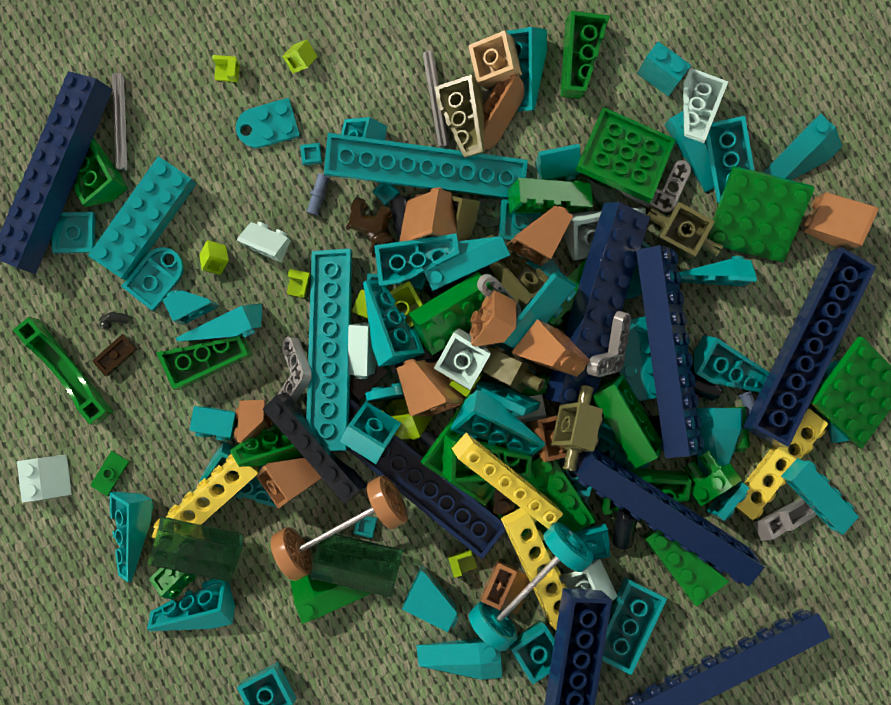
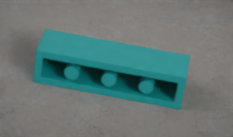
(820, 496)

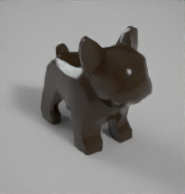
(372, 226)

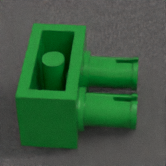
(711, 486)

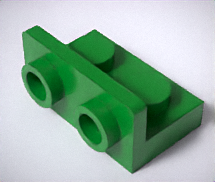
(170, 582)

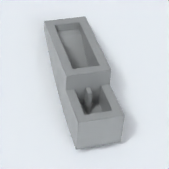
(783, 519)

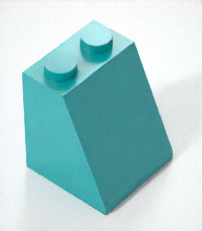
(663, 68)
(430, 601)

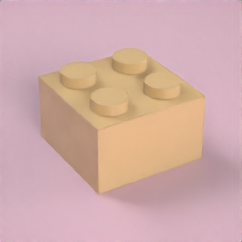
(494, 59)

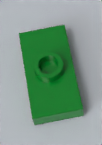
(109, 473)

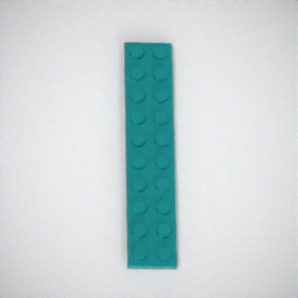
(420, 166)
(328, 346)

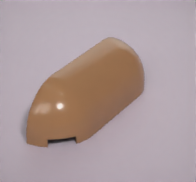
(501, 108)

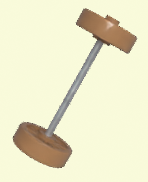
(293, 552)

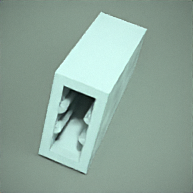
(360, 352)

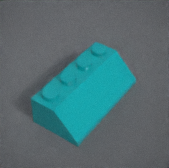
(728, 147)
(543, 305)

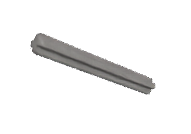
(438, 116)
(119, 122)

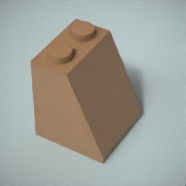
(428, 216)
(839, 221)
(542, 236)
(551, 349)
(427, 389)
(287, 479)

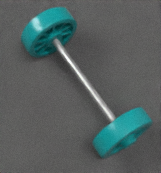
(493, 624)

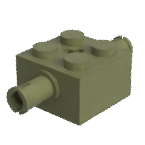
(696, 229)
(510, 371)
(577, 428)

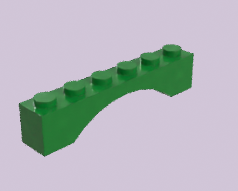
(84, 395)

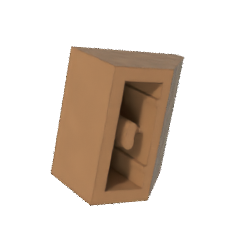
(494, 320)
(251, 419)
(504, 586)

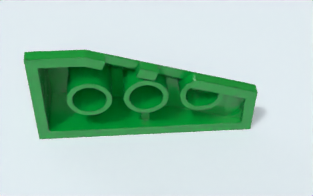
(97, 178)

